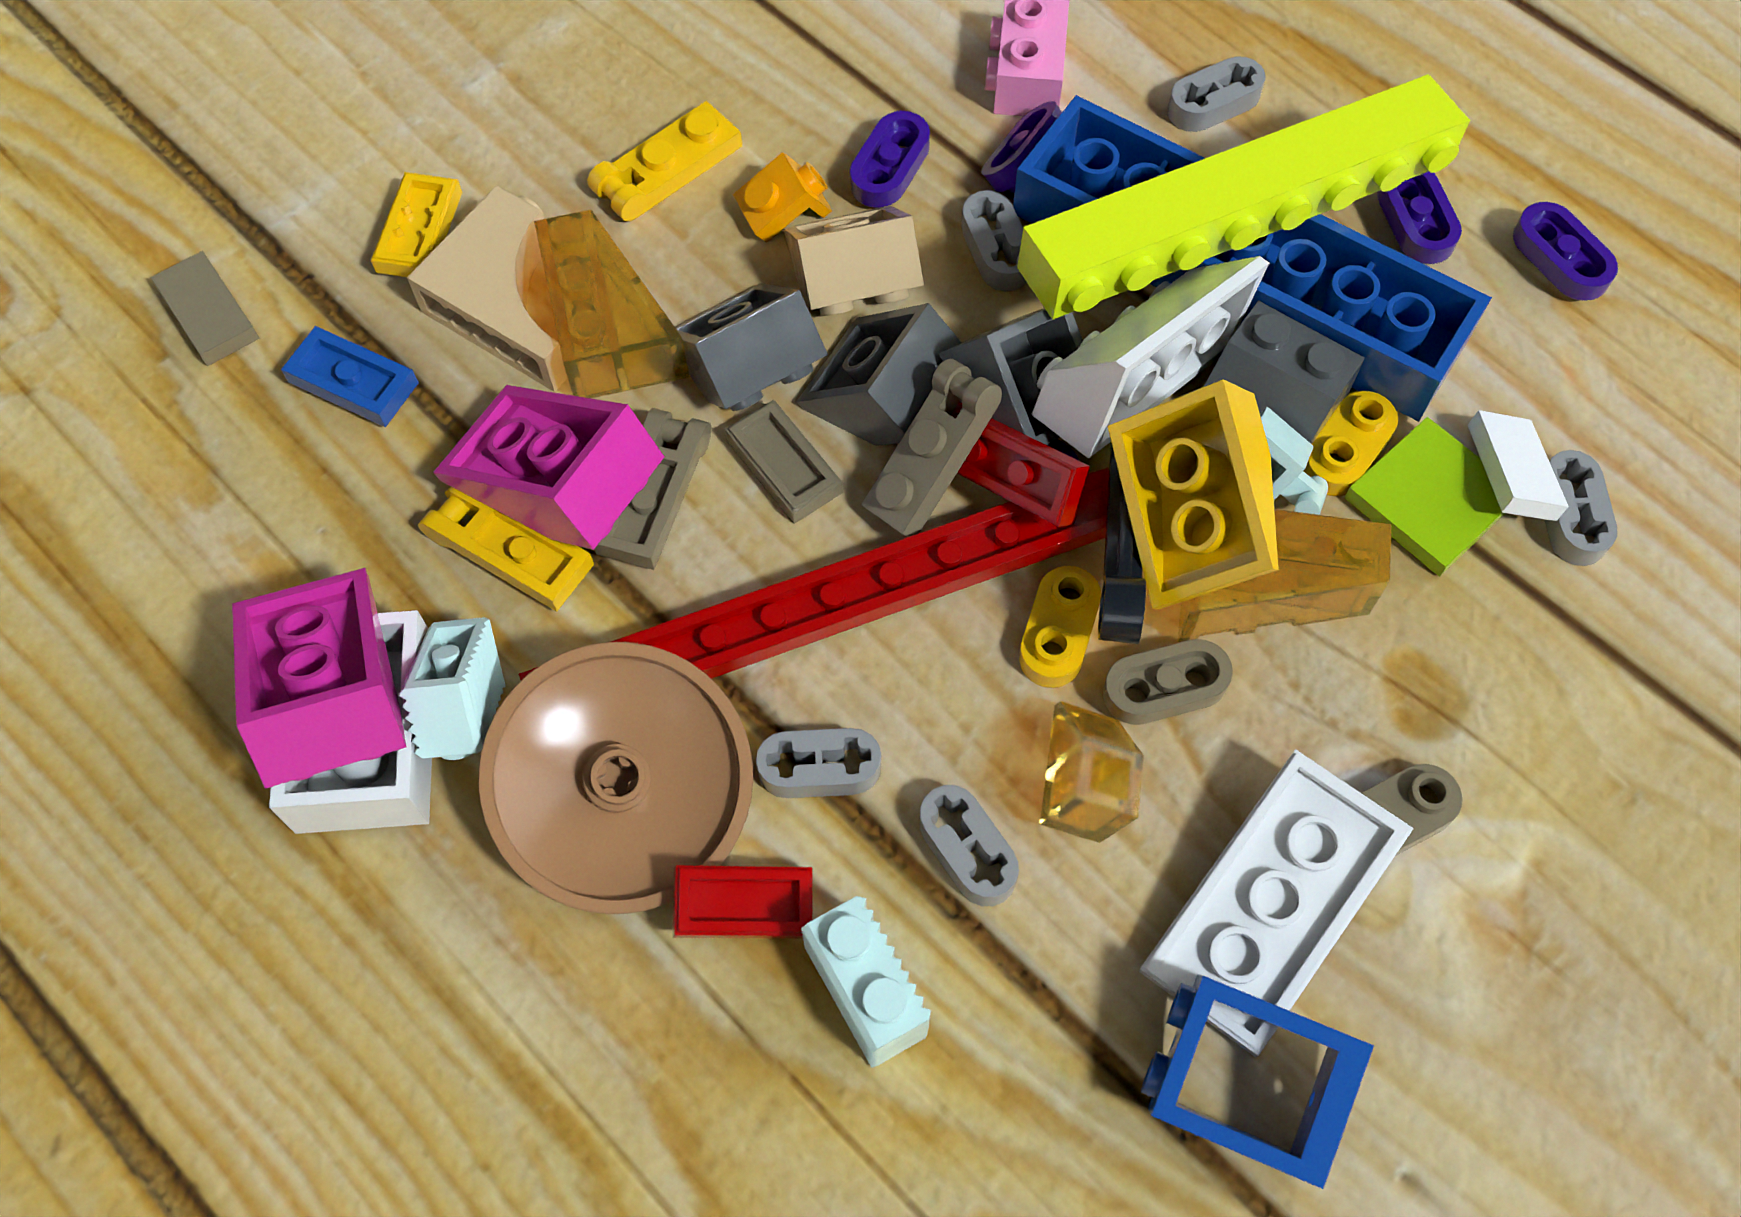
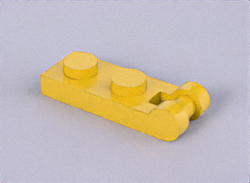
(665, 162)
(508, 549)

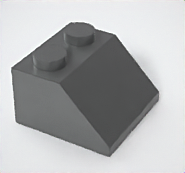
(751, 345)
(1014, 360)
(1288, 369)
(880, 373)

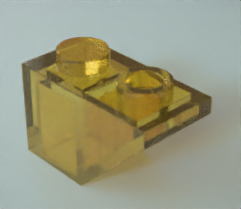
(1090, 775)

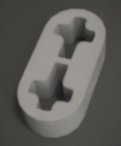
(1213, 89)
(986, 243)
(1587, 506)
(819, 778)
(980, 836)

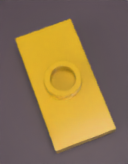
(416, 222)

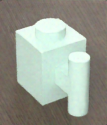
(1288, 460)

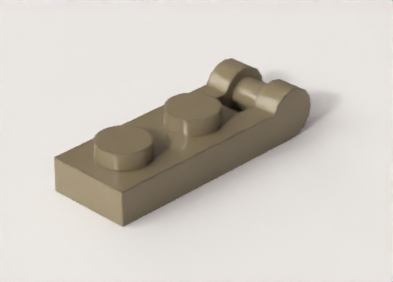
(933, 448)
(647, 520)

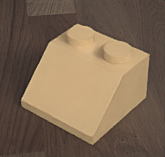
(855, 259)

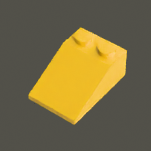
(1198, 492)

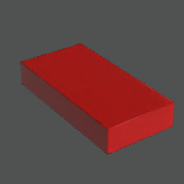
(741, 901)

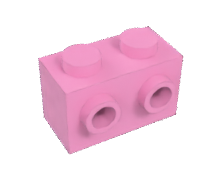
(1030, 55)

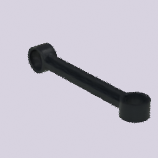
(1123, 581)

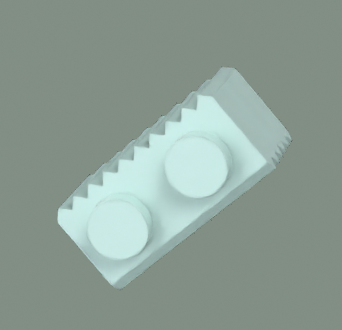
(453, 689)
(866, 980)

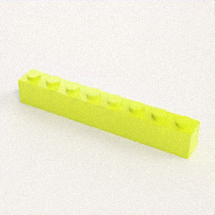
(1239, 196)

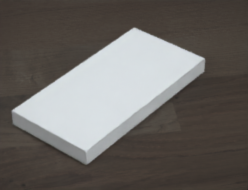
(1279, 895)

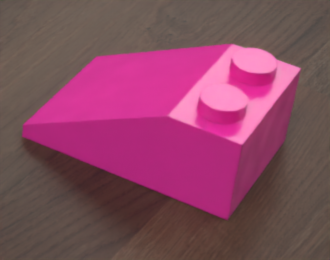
(554, 462)
(314, 679)

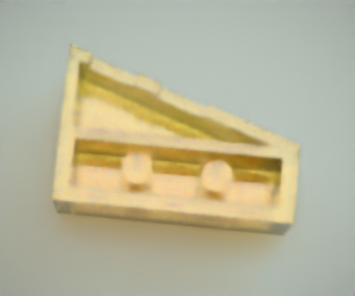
(603, 313)
(1323, 574)

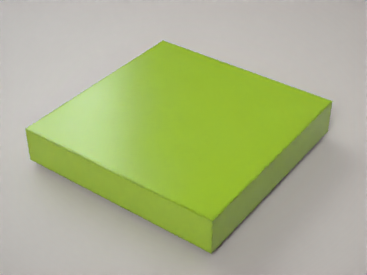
(1430, 495)

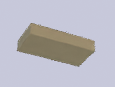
(205, 308)
(784, 461)

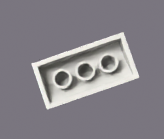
(1146, 352)

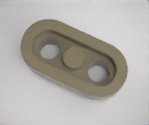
(1163, 681)
(1402, 799)

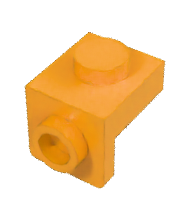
(781, 195)

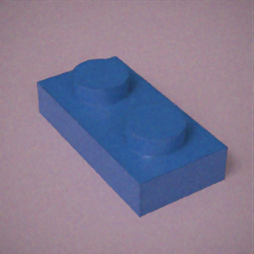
(350, 376)

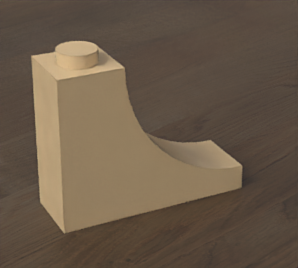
(481, 283)

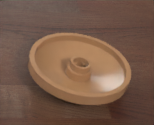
(614, 776)

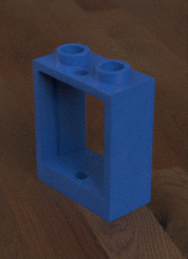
(1327, 1105)

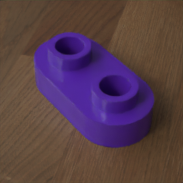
(1003, 164)
(883, 168)
(1426, 222)
(1565, 251)

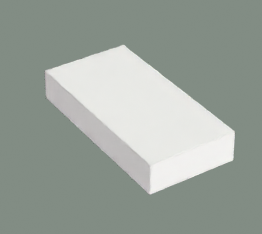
(1517, 466)

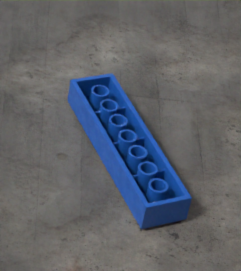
(1321, 274)

